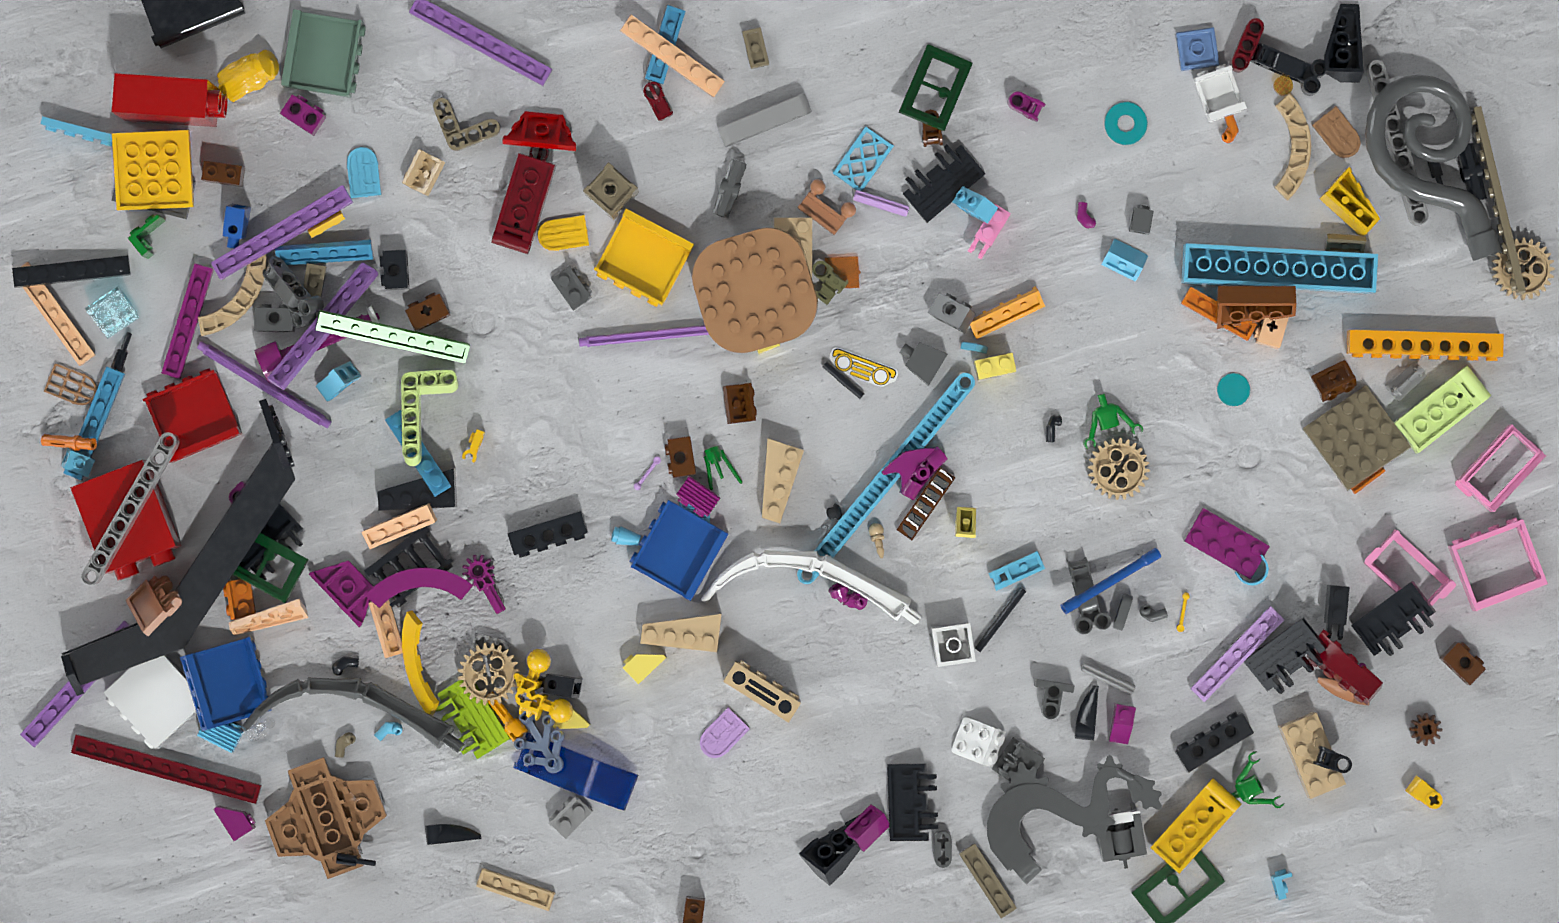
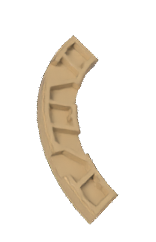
(1300, 146)
(239, 304)

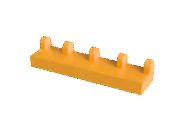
(1006, 313)

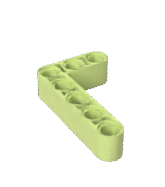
(414, 409)

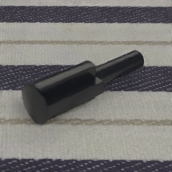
(1436, 171)
(121, 354)
(348, 859)

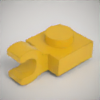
(475, 440)

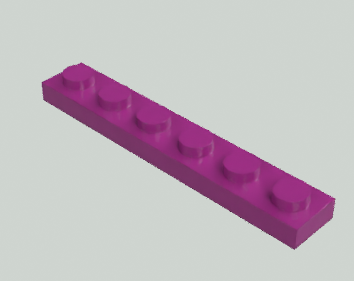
(187, 321)

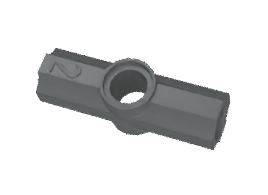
(729, 188)

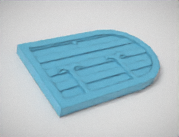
(363, 173)

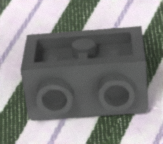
(571, 287)

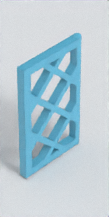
(858, 144)

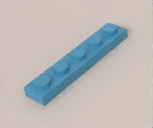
(325, 252)
(427, 467)

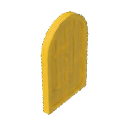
(564, 233)

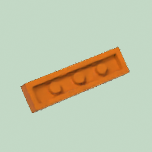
(1207, 308)

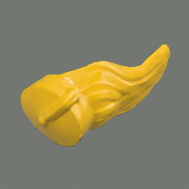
(247, 74)

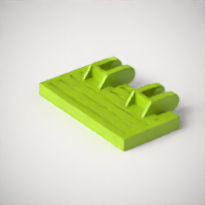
(478, 718)

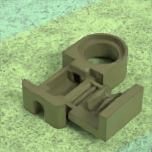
(832, 283)

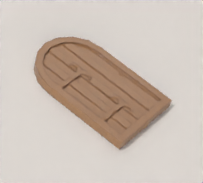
(1338, 134)

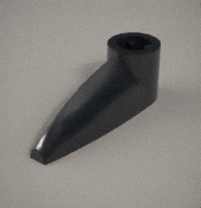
(1087, 716)
(449, 833)

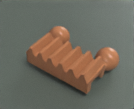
(821, 212)

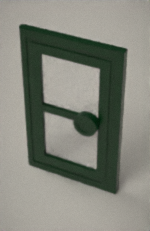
(1171, 895)

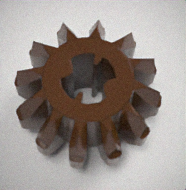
(1431, 726)

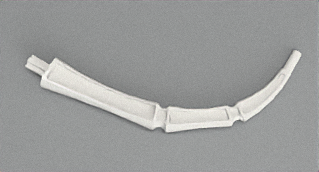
(888, 600)

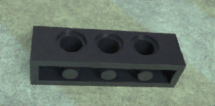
(517, 538)
(1242, 731)

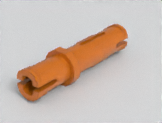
(75, 442)

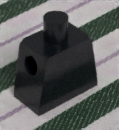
(566, 685)

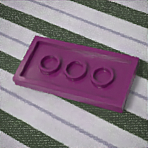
(1226, 543)

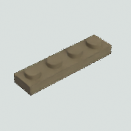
(987, 880)

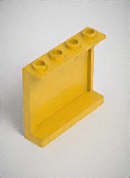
(643, 258)

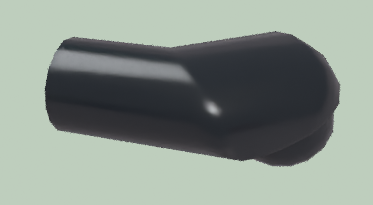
(1050, 428)
(344, 662)

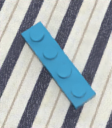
(669, 30)

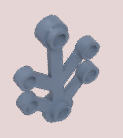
(542, 744)

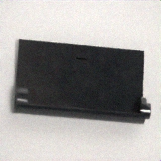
(180, 19)

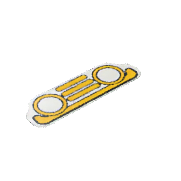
(862, 367)

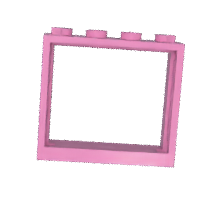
(1509, 593)

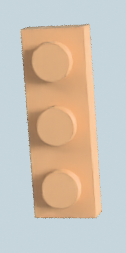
(386, 629)

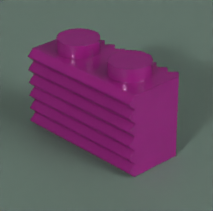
(697, 496)

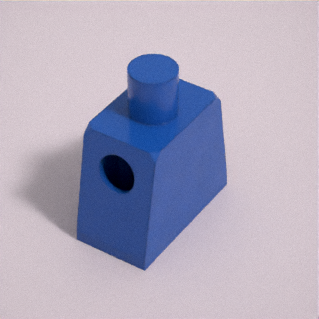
(238, 216)

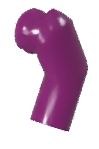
(1082, 216)

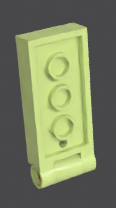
(1442, 409)

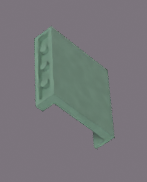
(323, 54)

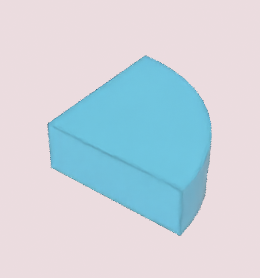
(974, 347)

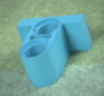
(338, 380)

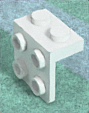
(978, 742)

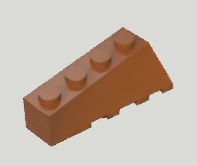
(1254, 303)

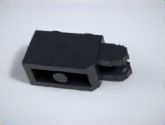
(1336, 609)

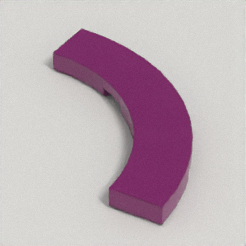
(418, 578)

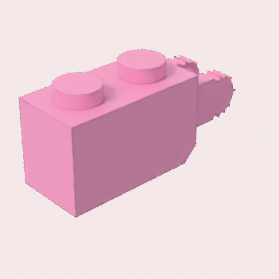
(988, 232)

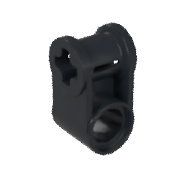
(1331, 760)

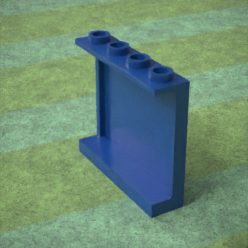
(678, 549)
(225, 682)

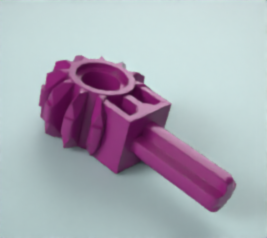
(484, 582)

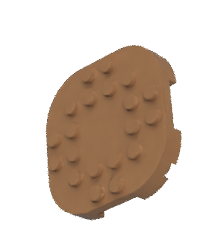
(755, 290)

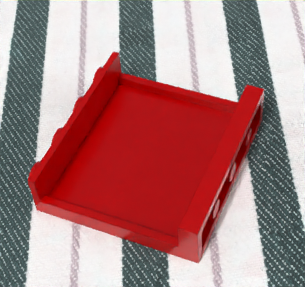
(194, 412)

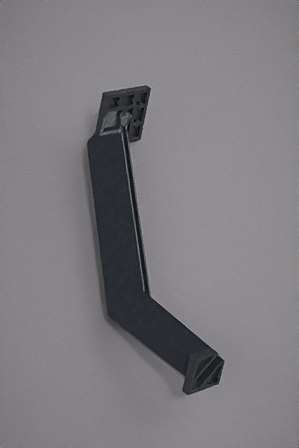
(204, 577)

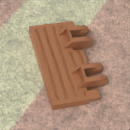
(153, 603)

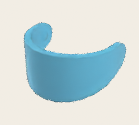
(1258, 581)

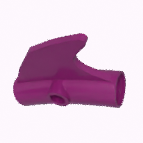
(915, 468)

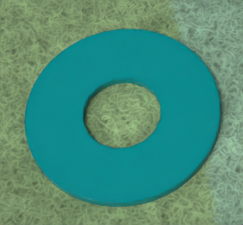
(1131, 110)

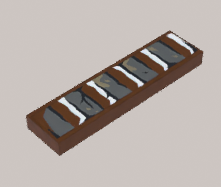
(925, 503)

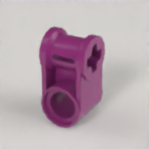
(1027, 106)

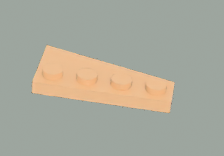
(271, 617)

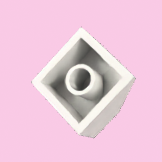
(953, 644)

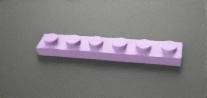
(1237, 654)

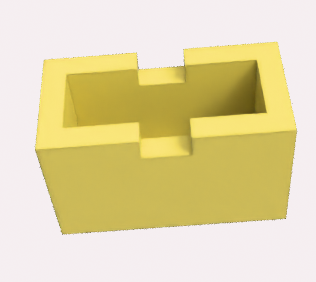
(995, 366)

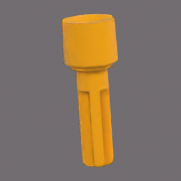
(513, 727)

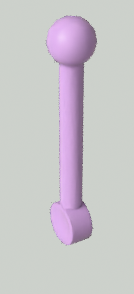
(657, 460)

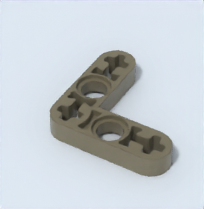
(456, 131)

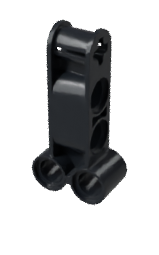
(1289, 66)

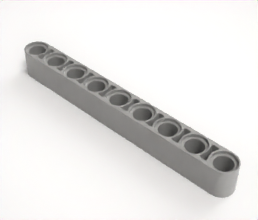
(1390, 134)
(122, 514)

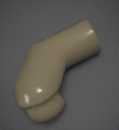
(342, 742)

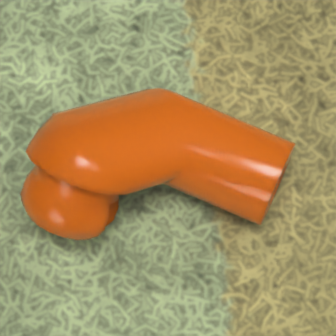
(1231, 131)

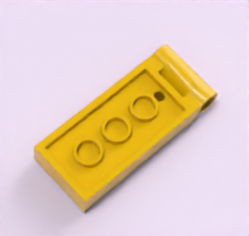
(1195, 825)

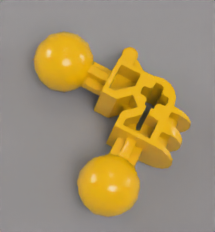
(559, 710)

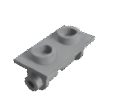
(1406, 381)

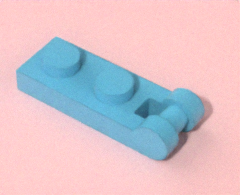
(1017, 570)

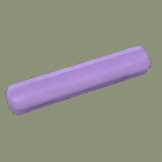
(881, 203)

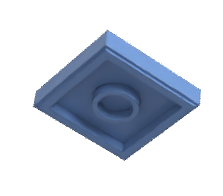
(1197, 49)

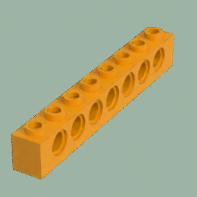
(1493, 342)

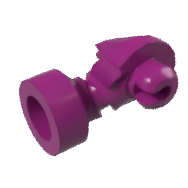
(851, 600)

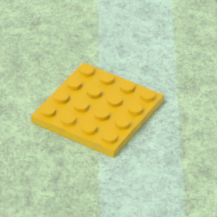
(153, 170)

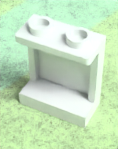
(1219, 93)

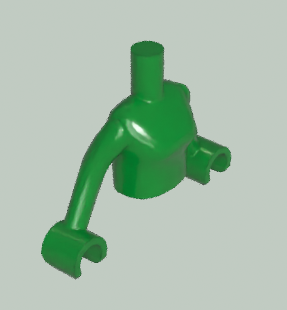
(1107, 417)
(1251, 787)

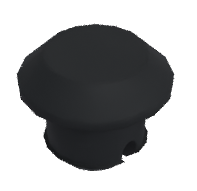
(834, 512)

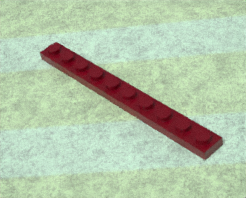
(166, 769)

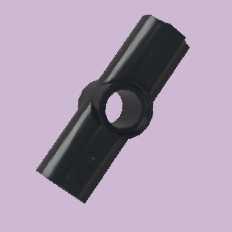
(1472, 172)

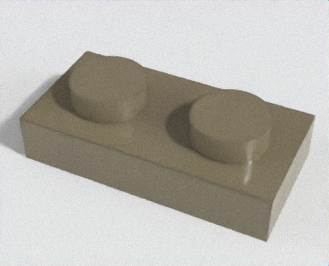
(755, 48)
(1345, 243)
(314, 279)

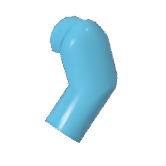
(388, 728)

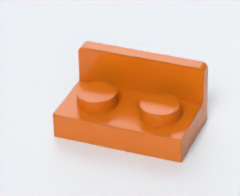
(239, 599)

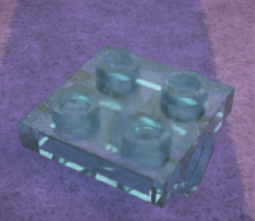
(112, 312)

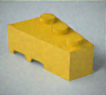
(1350, 204)

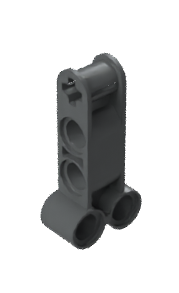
(292, 293)
(1089, 610)

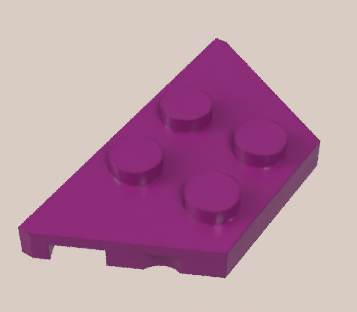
(346, 588)

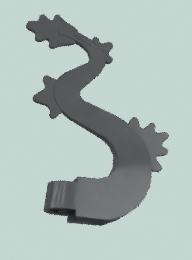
(1030, 793)

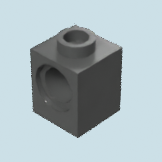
(1141, 220)

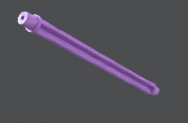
(643, 336)
(264, 385)

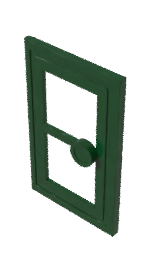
(952, 95)
(274, 548)

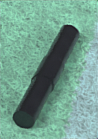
(843, 380)

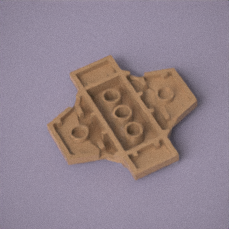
(325, 816)

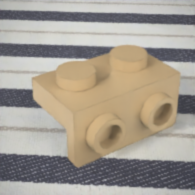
(423, 172)

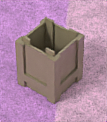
(614, 202)

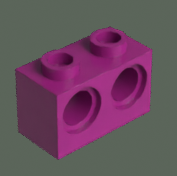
(301, 117)

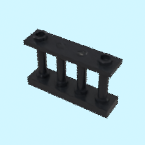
(407, 547)

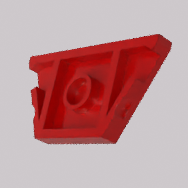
(541, 131)

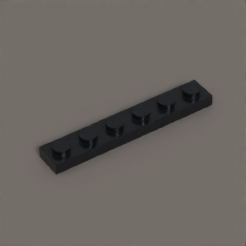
(71, 271)

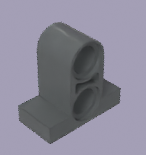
(1055, 701)

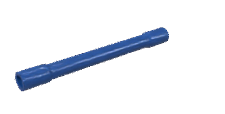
(1078, 600)

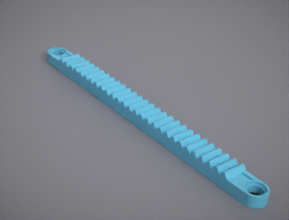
(882, 483)

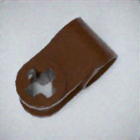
(929, 131)

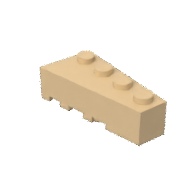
(780, 473)
(686, 633)

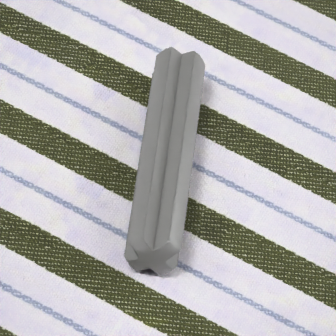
(1108, 678)

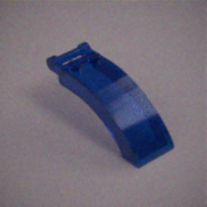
(584, 776)

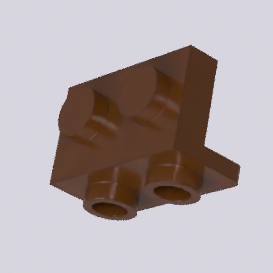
(739, 403)

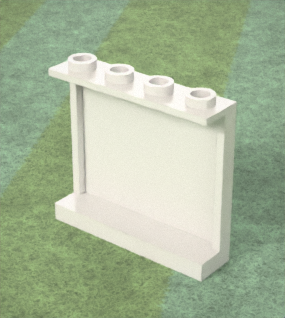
(153, 699)

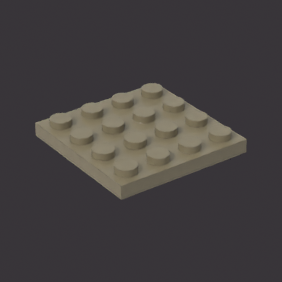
(1356, 438)

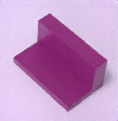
(868, 827)

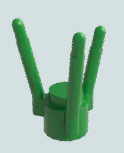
(713, 456)

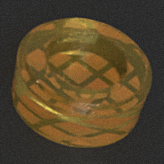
(1283, 85)

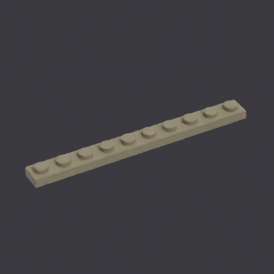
(1499, 209)

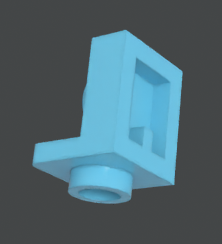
(1280, 887)

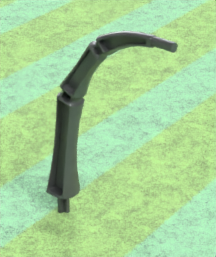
(430, 727)

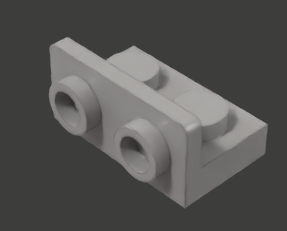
(570, 816)

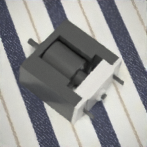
(1122, 842)

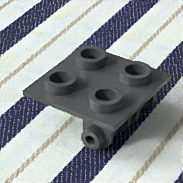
(1012, 755)

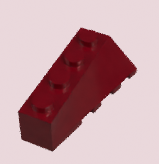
(1346, 671)

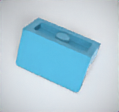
(1125, 260)

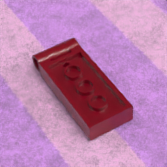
(523, 203)

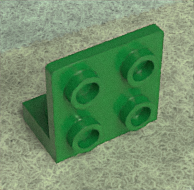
(138, 234)

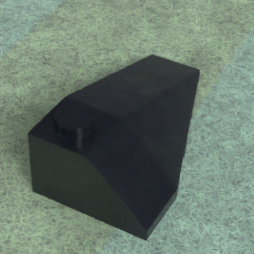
(1344, 49)
(831, 854)

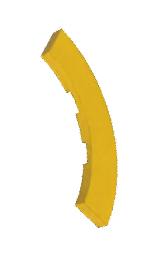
(410, 638)

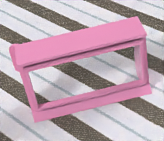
(1463, 484)
(1442, 592)

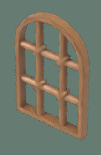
(66, 378)

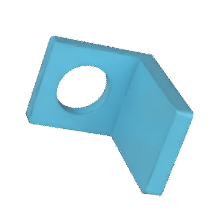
(77, 463)

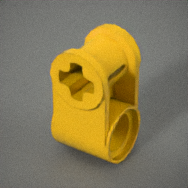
(1422, 791)

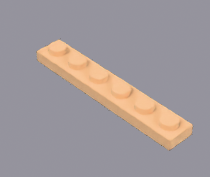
(672, 56)
(60, 322)

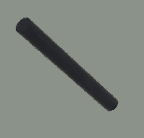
(1000, 619)

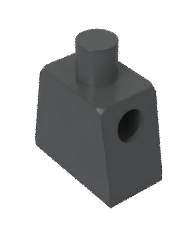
(923, 361)

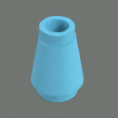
(623, 536)

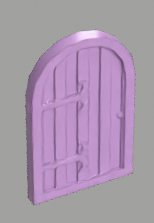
(722, 734)

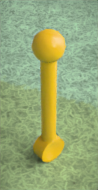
(1180, 628)

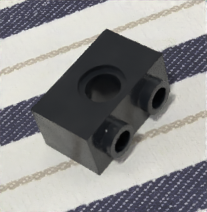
(398, 281)

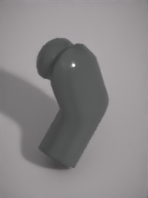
(1152, 615)

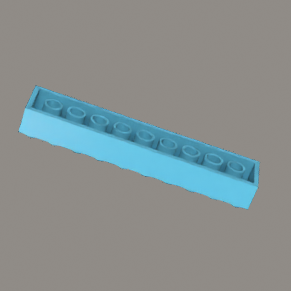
(1279, 267)

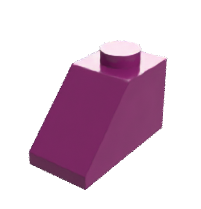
(1122, 723)
(235, 821)

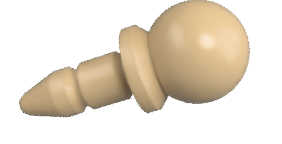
(876, 532)

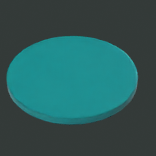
(1233, 389)

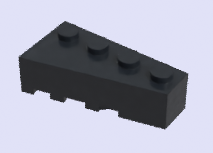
(416, 494)

